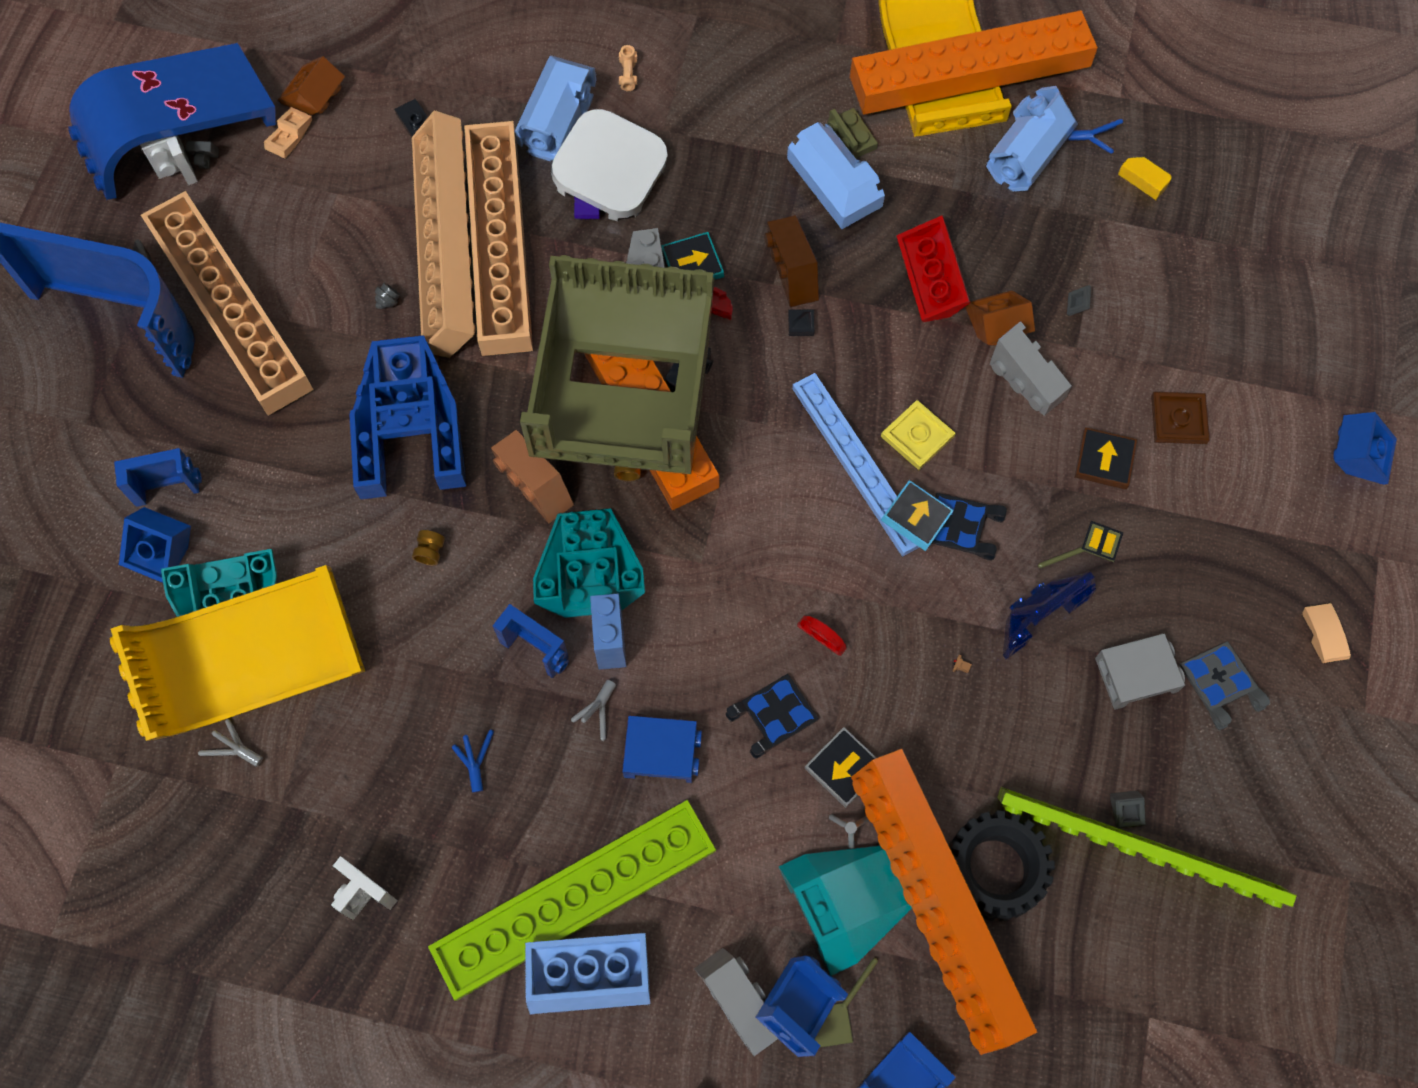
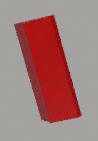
(933, 270)

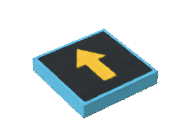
(917, 515)

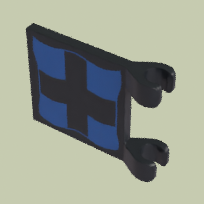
(965, 526)
(777, 711)

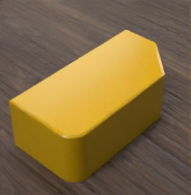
(1145, 176)

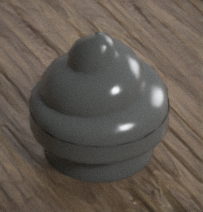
(386, 296)

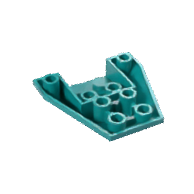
(586, 559)
(209, 583)
(847, 901)

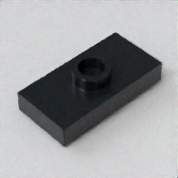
(411, 116)

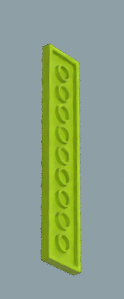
(1152, 850)
(571, 899)

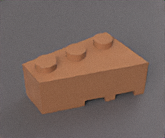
(533, 476)

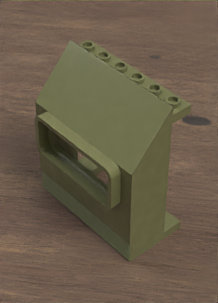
(629, 315)

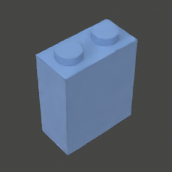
(608, 631)

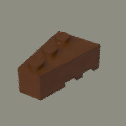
(793, 260)

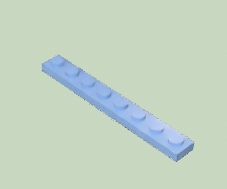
(850, 453)

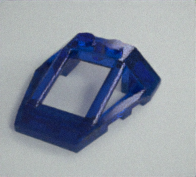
(1045, 599)

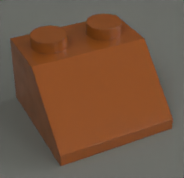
(312, 87)
(999, 314)

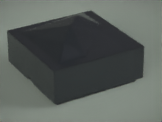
(801, 322)

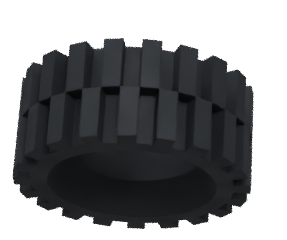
(1025, 843)

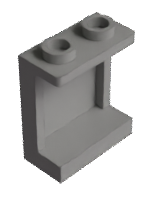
(1140, 670)

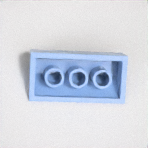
(587, 973)

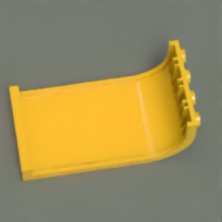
(930, 20)
(237, 655)

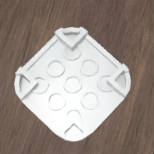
(609, 163)

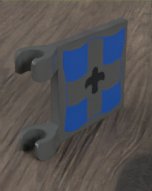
(1221, 679)

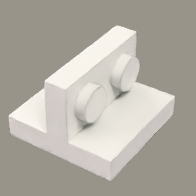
(169, 157)
(355, 895)

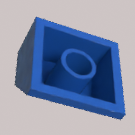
(1365, 447)
(152, 542)

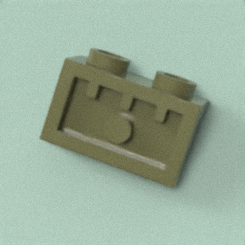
(852, 132)

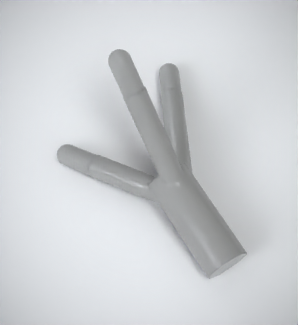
(599, 702)
(237, 747)
(850, 827)

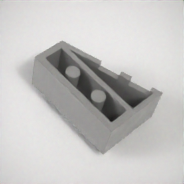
(645, 248)
(1028, 371)
(737, 998)

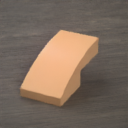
(289, 133)
(1327, 632)

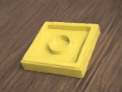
(918, 434)

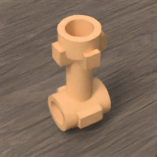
(628, 58)

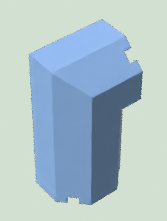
(555, 106)
(1032, 140)
(834, 175)

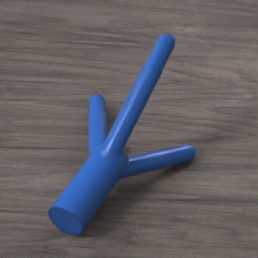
(1088, 134)
(474, 767)

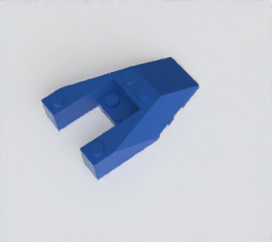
(402, 398)

